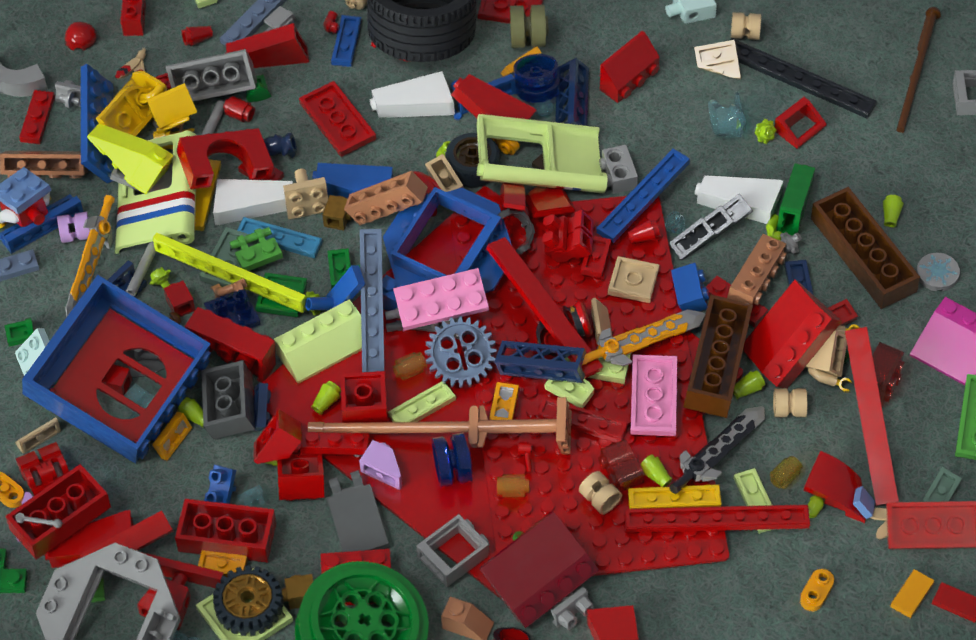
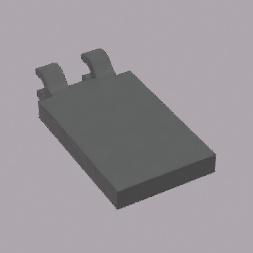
(357, 516)

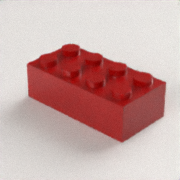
(72, 499)
(226, 529)

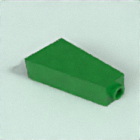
(795, 199)

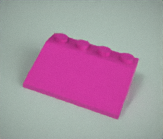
(949, 341)

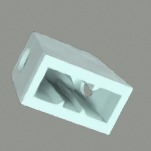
(692, 10)

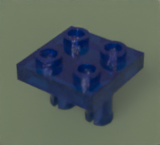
(235, 307)

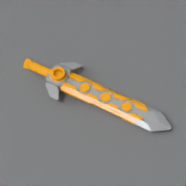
(99, 234)
(616, 347)

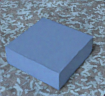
(864, 502)

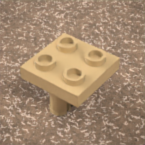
(305, 196)

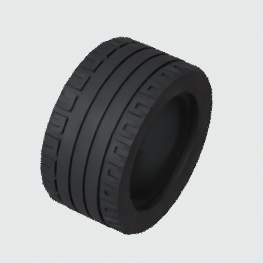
(421, 27)

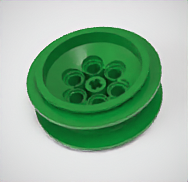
(361, 584)

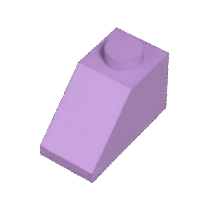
(381, 464)

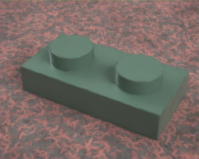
(942, 487)

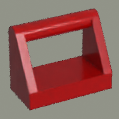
(793, 115)

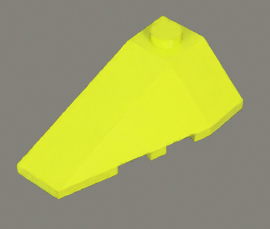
(136, 158)

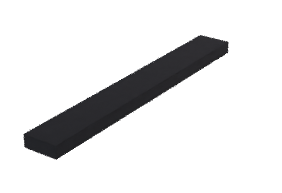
(804, 80)

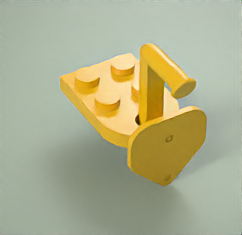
(129, 108)

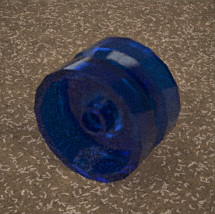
(536, 78)
(456, 459)

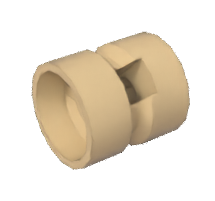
(746, 26)
(790, 402)
(600, 492)

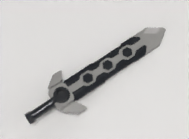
(702, 464)

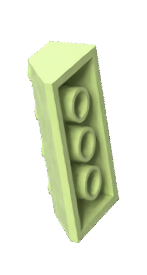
(321, 341)

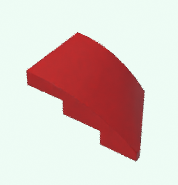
(834, 483)

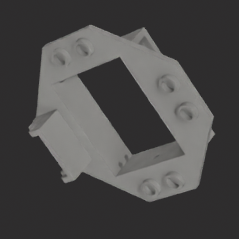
(76, 583)

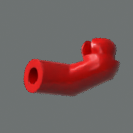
(330, 24)

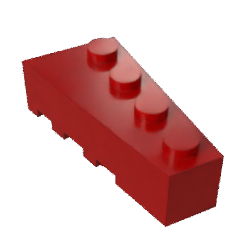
(234, 342)

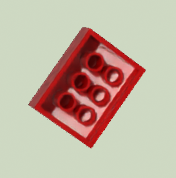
(790, 335)

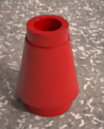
(195, 35)
(644, 232)

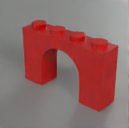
(244, 144)

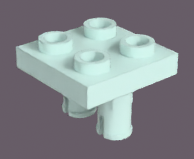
(31, 349)

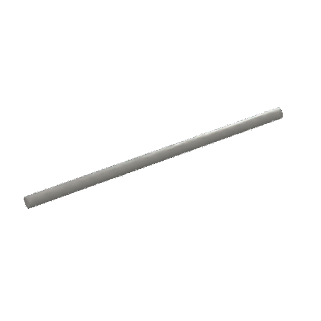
(150, 250)

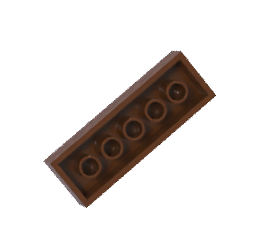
(865, 247)
(718, 356)

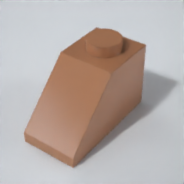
(466, 620)

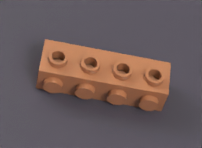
(43, 163)
(386, 198)
(758, 270)

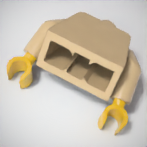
(829, 360)

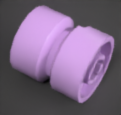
(64, 228)

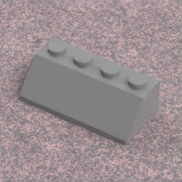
(214, 75)

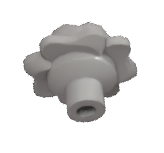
(791, 242)

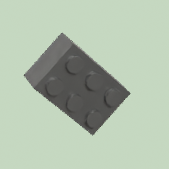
(228, 400)

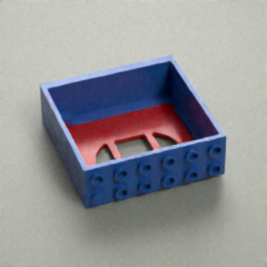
(75, 392)

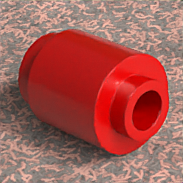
(239, 109)

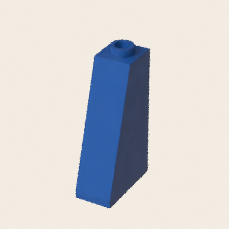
(347, 178)

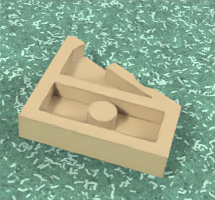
(719, 58)

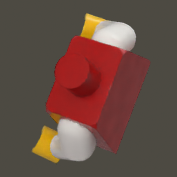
(33, 214)

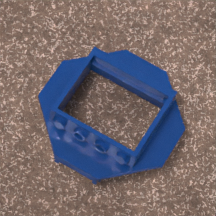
(412, 220)

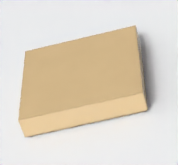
(633, 279)

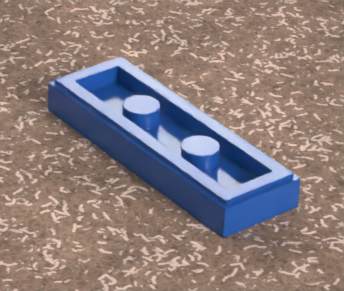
(346, 41)

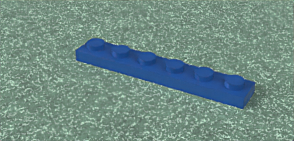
(643, 195)

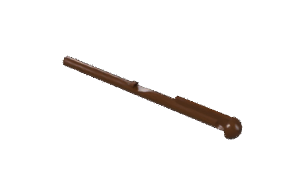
(932, 15)

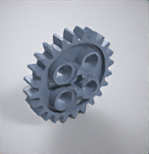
(441, 357)

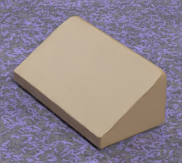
(600, 317)
(38, 436)

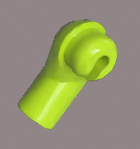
(771, 227)

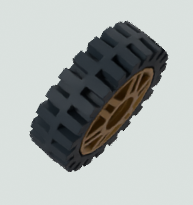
(250, 616)

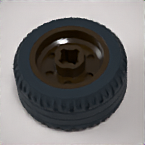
(464, 158)

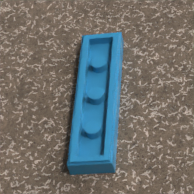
(285, 238)

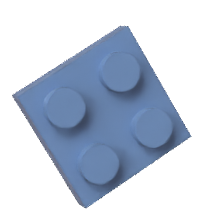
(22, 190)

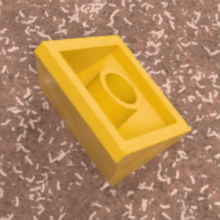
(171, 106)

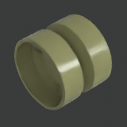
(530, 26)

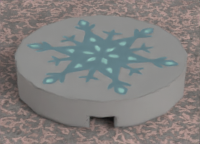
(938, 271)

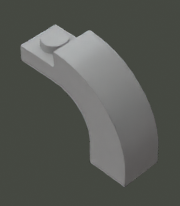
(21, 82)

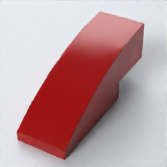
(512, 196)

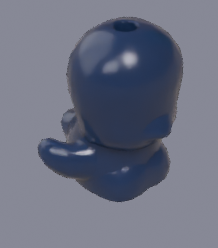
(278, 144)

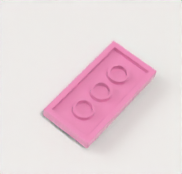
(441, 299)
(654, 395)

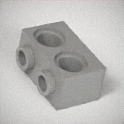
(619, 169)

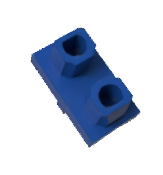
(221, 484)

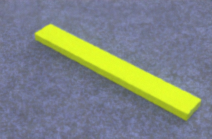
(229, 272)

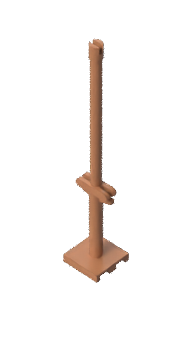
(477, 426)

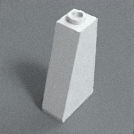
(414, 98)
(760, 194)
(247, 199)

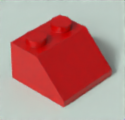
(363, 397)
(278, 439)
(301, 477)

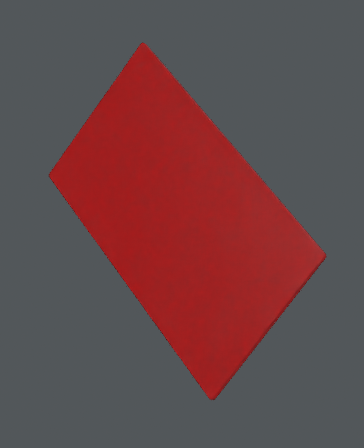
(558, 476)

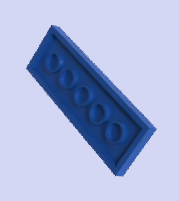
(95, 96)

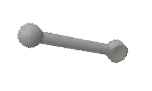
(21, 518)

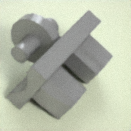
(68, 93)
(565, 610)

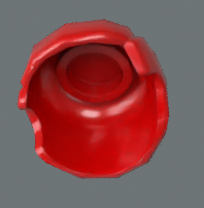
(80, 35)

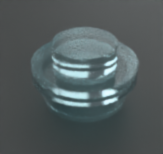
(544, 108)

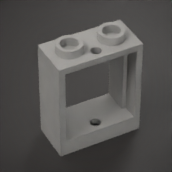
(961, 80)
(436, 565)

